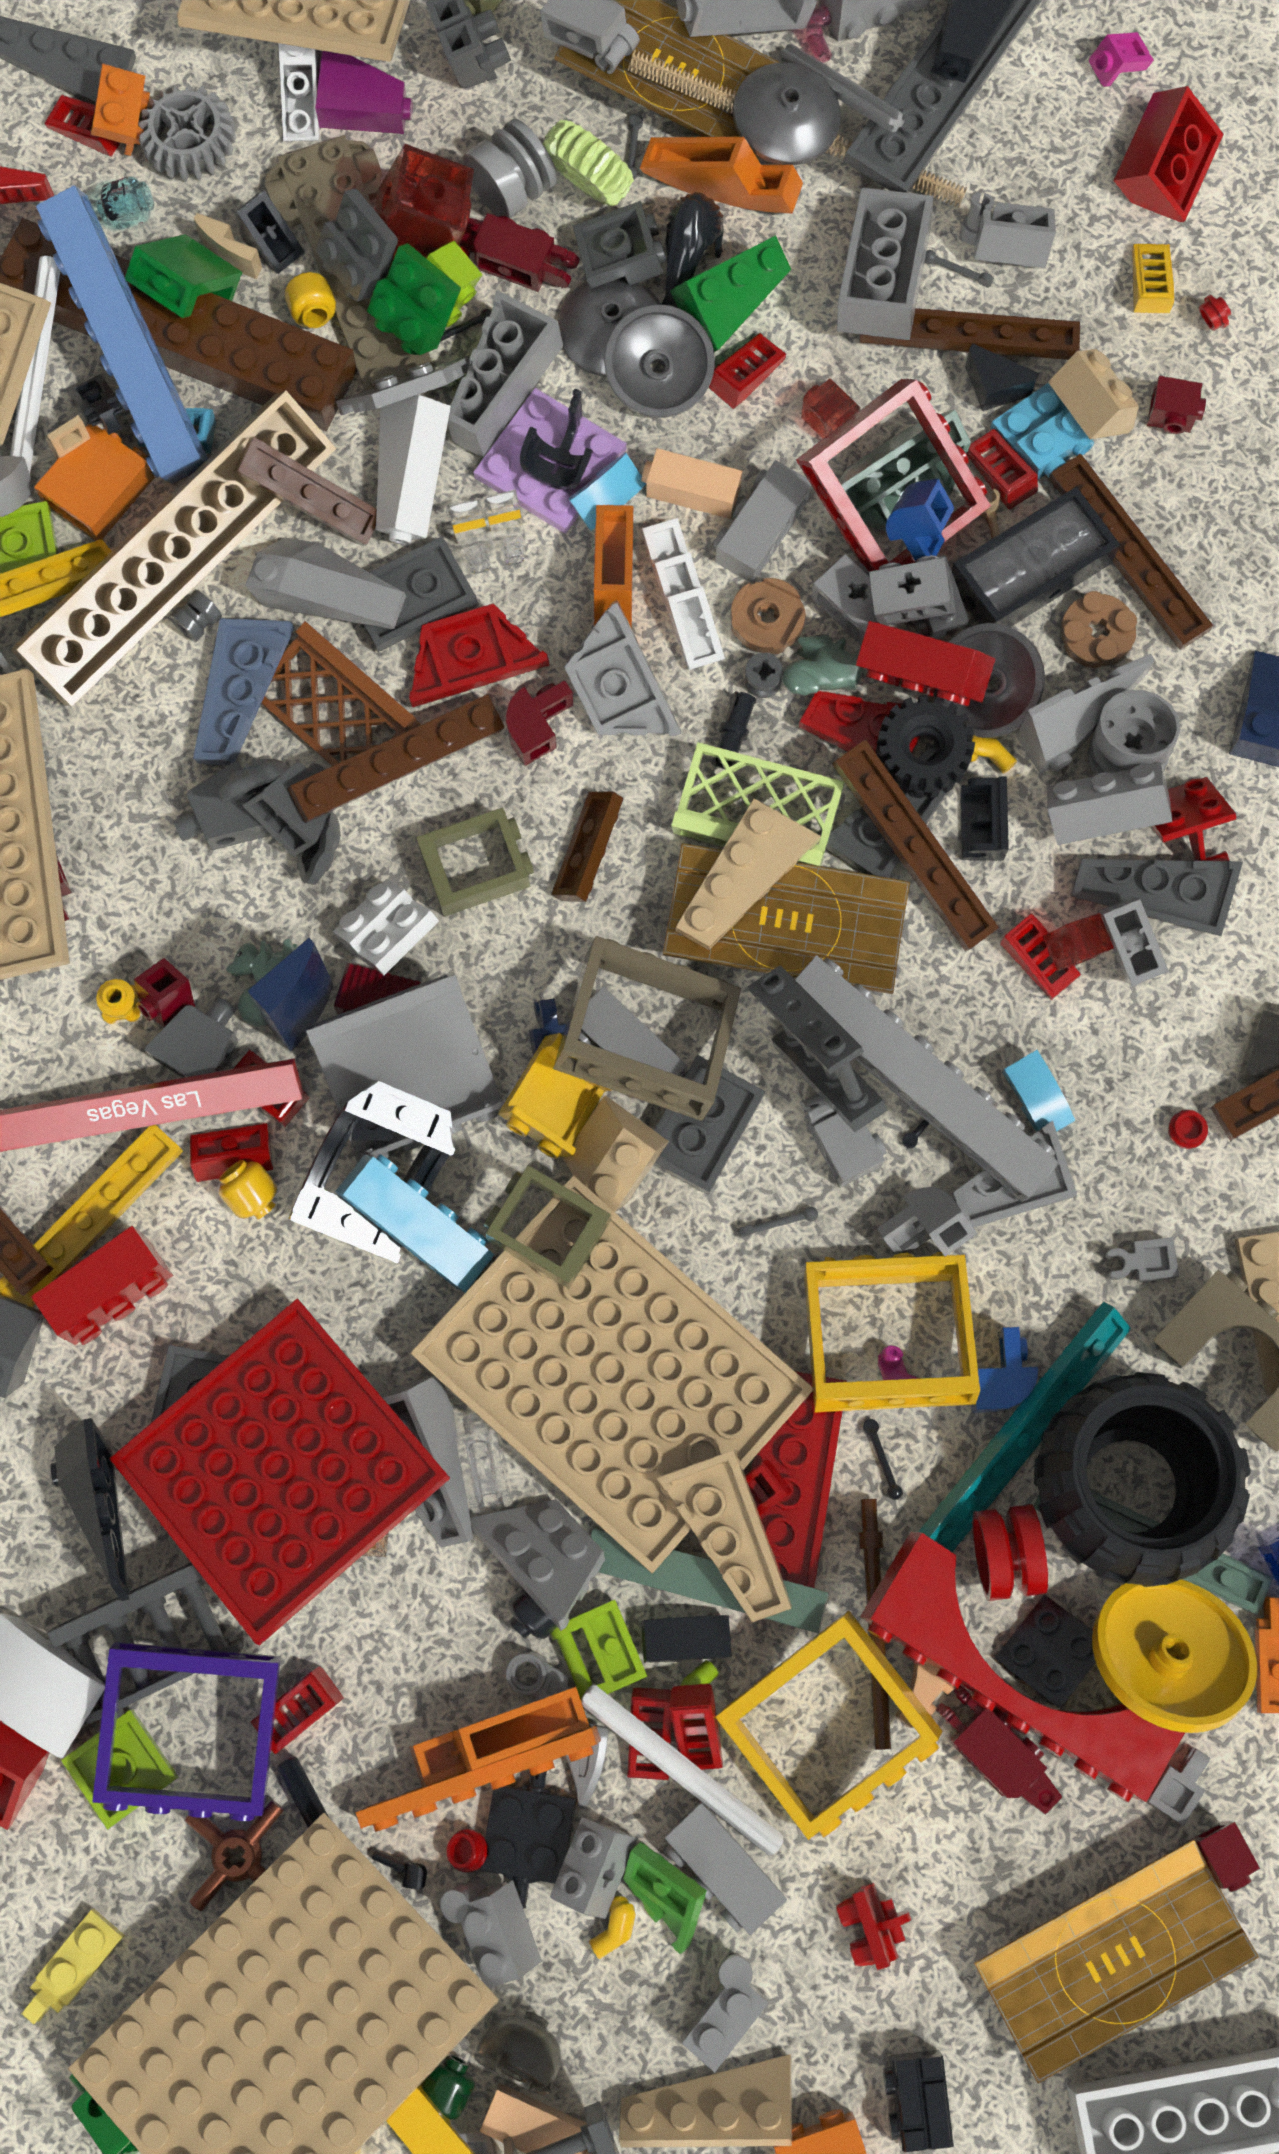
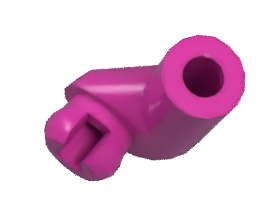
(892, 1364)

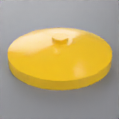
(1175, 1655)

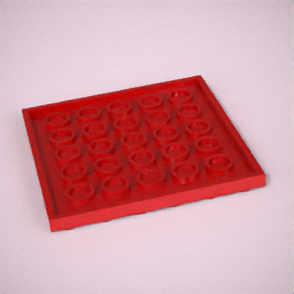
(279, 1471)

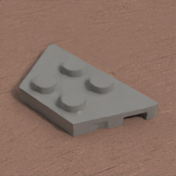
(390, 390)
(618, 681)
(543, 1553)

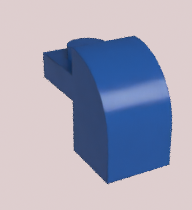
(920, 518)
(1010, 1383)

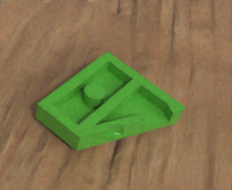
(665, 1893)

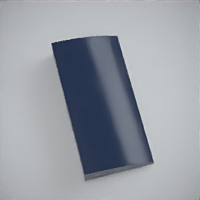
(293, 994)

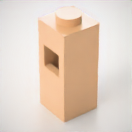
(692, 483)
(527, 2121)

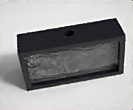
(1035, 561)

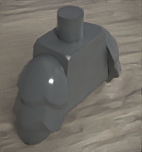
(279, 815)

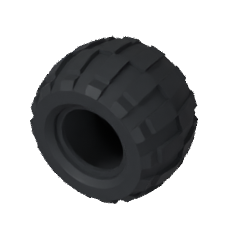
(1195, 1444)

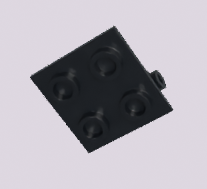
(1050, 1651)

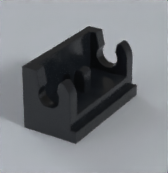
(984, 819)

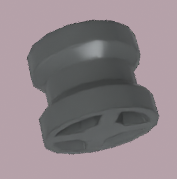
(763, 684)

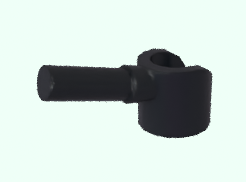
(413, 1873)

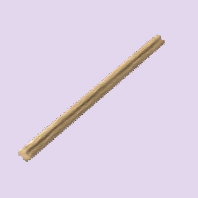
(726, 100)

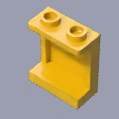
(550, 1102)

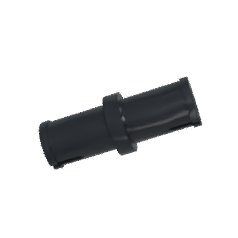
(735, 729)

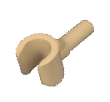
(991, 515)

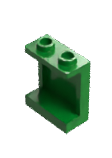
(179, 271)

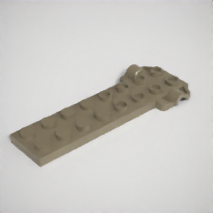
(309, 192)

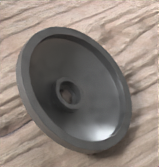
(784, 129)
(586, 325)
(665, 337)
(1020, 675)

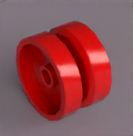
(1010, 1552)

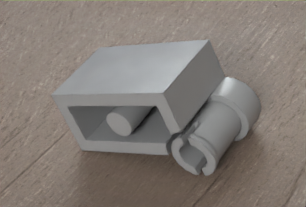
(590, 29)
(1013, 236)
(845, 1151)
(493, 1928)
(726, 2013)

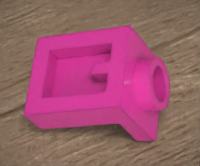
(1119, 54)

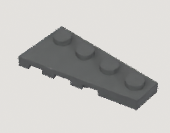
(862, 843)

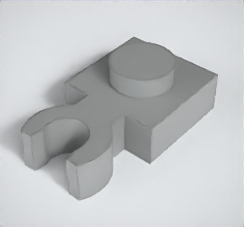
(1149, 1260)

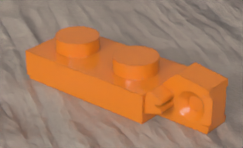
(1268, 1657)

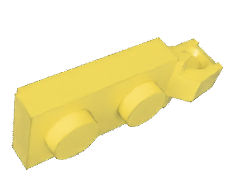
(73, 1965)

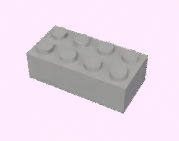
(885, 263)

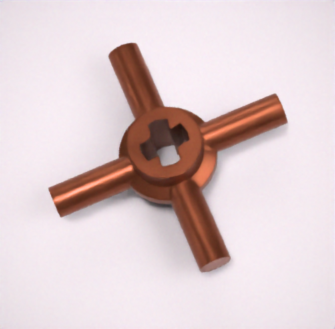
(220, 1856)

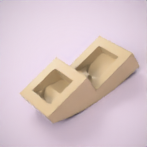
(219, 239)
(67, 437)

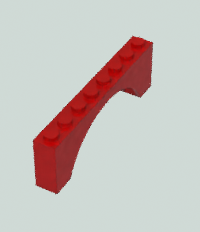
(922, 1613)

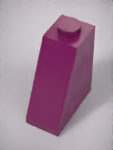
(360, 96)

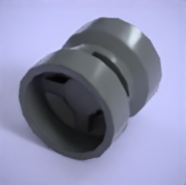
(195, 615)

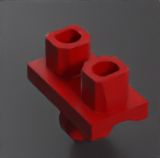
(879, 1923)

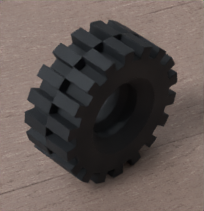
(932, 721)

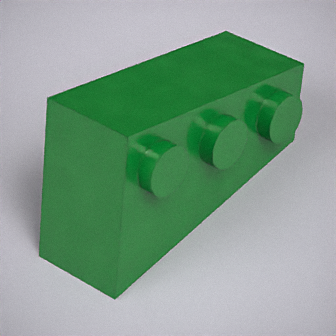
(733, 289)

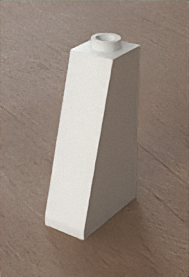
(409, 466)

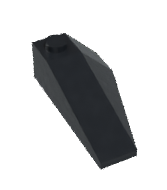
(91, 1490)

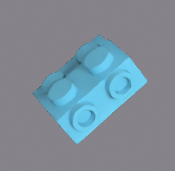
(1042, 431)

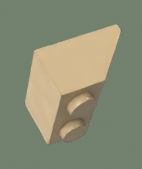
(1095, 395)
(614, 1153)

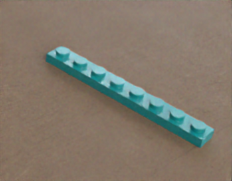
(1025, 1427)

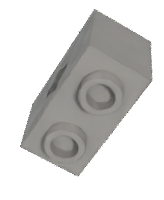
(834, 595)
(930, 597)
(1133, 941)
(593, 1868)

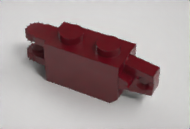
(517, 252)
(999, 1755)

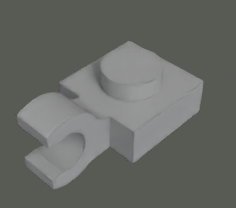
(1177, 1791)

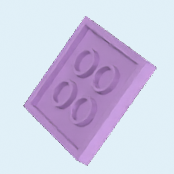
(502, 466)

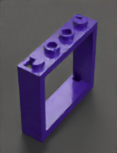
(190, 1661)

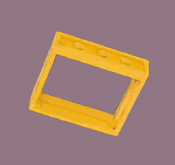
(901, 1392)
(888, 1773)

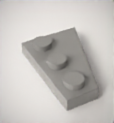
(987, 1201)

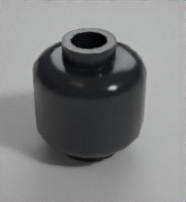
(529, 1617)

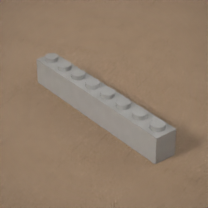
(930, 1085)

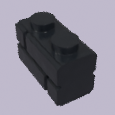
(920, 2101)

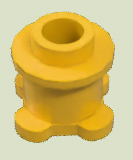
(123, 1009)

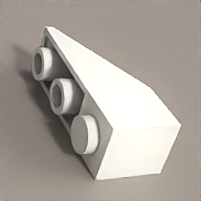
(299, 91)

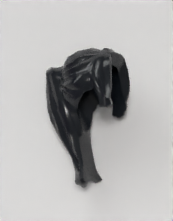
(691, 227)

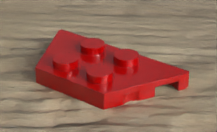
(470, 653)

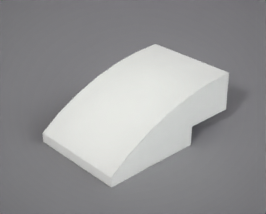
(43, 1687)

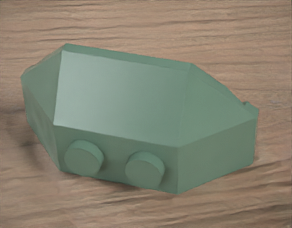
(907, 458)

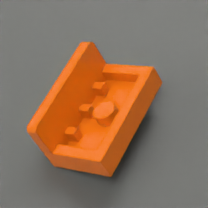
(119, 106)

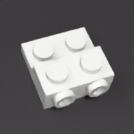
(384, 926)

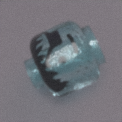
(125, 202)

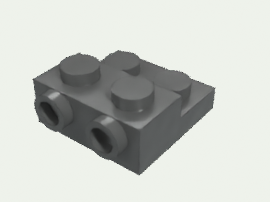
(357, 246)
(620, 246)

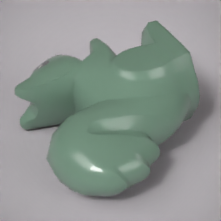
(825, 669)
(251, 961)

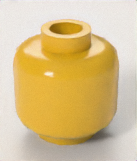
(310, 300)
(248, 1189)

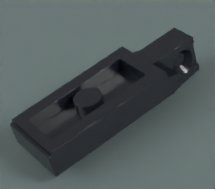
(97, 403)

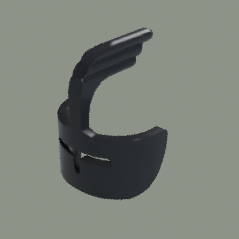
(542, 469)

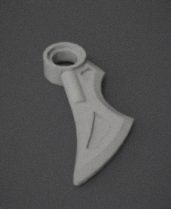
(550, 1682)

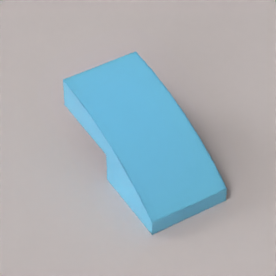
(612, 486)
(1038, 1092)

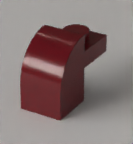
(528, 719)

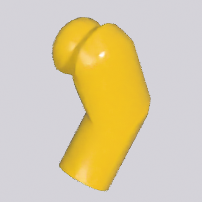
(994, 751)
(619, 1928)

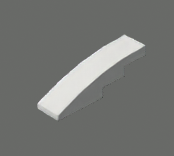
(682, 594)

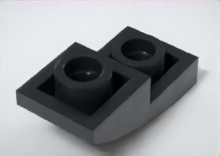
(686, 1638)

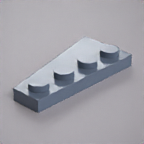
(238, 679)

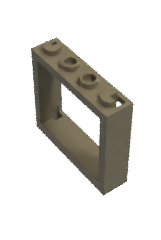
(633, 1076)

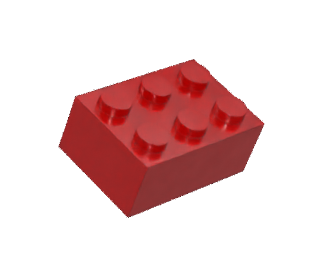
(924, 664)
(103, 1287)

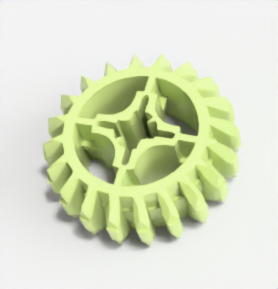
(588, 163)

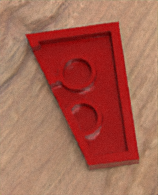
(846, 720)

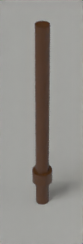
(871, 1541)

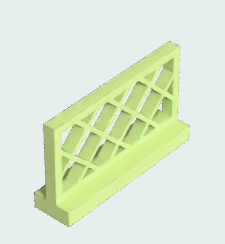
(718, 831)

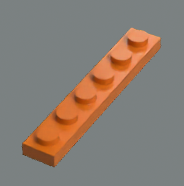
(462, 1786)

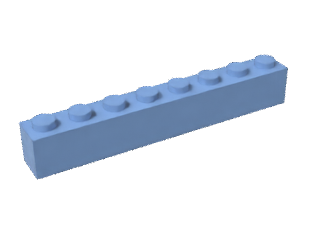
(122, 335)

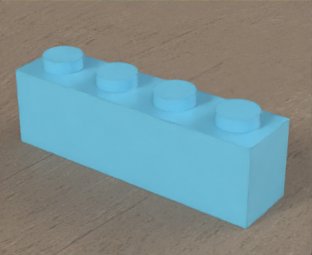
(415, 1222)

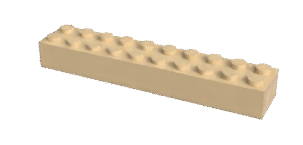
(164, 556)

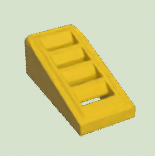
(1152, 301)

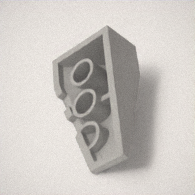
(320, 583)
(1066, 721)
(431, 1419)

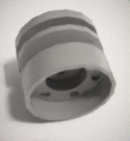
(510, 169)
(1133, 731)

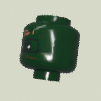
(450, 2086)

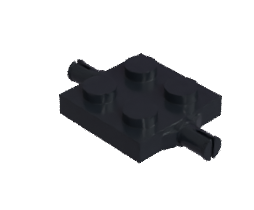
(528, 1834)

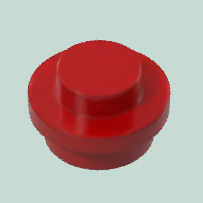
(1215, 312)
(1188, 1129)
(467, 1850)

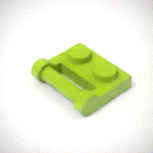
(610, 1645)

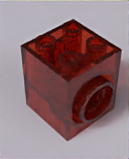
(425, 200)

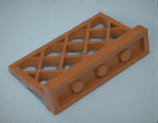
(347, 676)

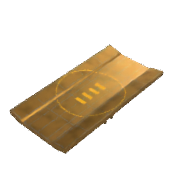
(667, 39)
(805, 914)
(1115, 1961)

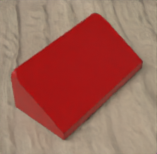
(218, 1150)

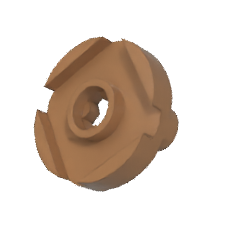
(1098, 609)
(771, 636)

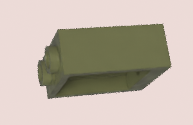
(485, 891)
(581, 1249)

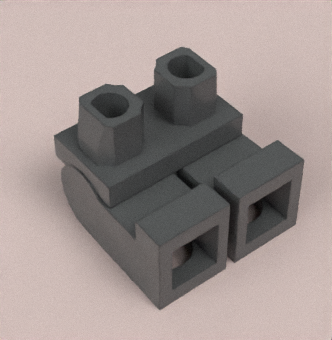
(463, 41)

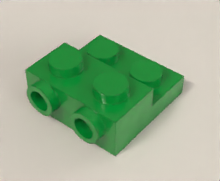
(414, 301)

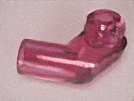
(814, 34)

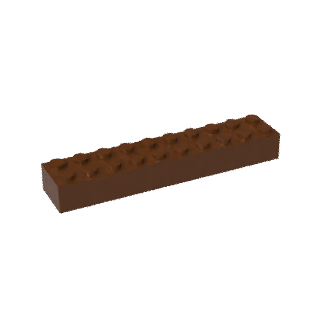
(216, 344)

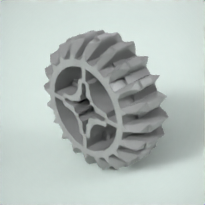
(186, 146)

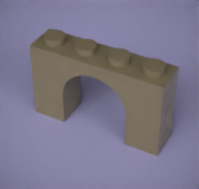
(1214, 1309)

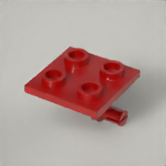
(1196, 808)

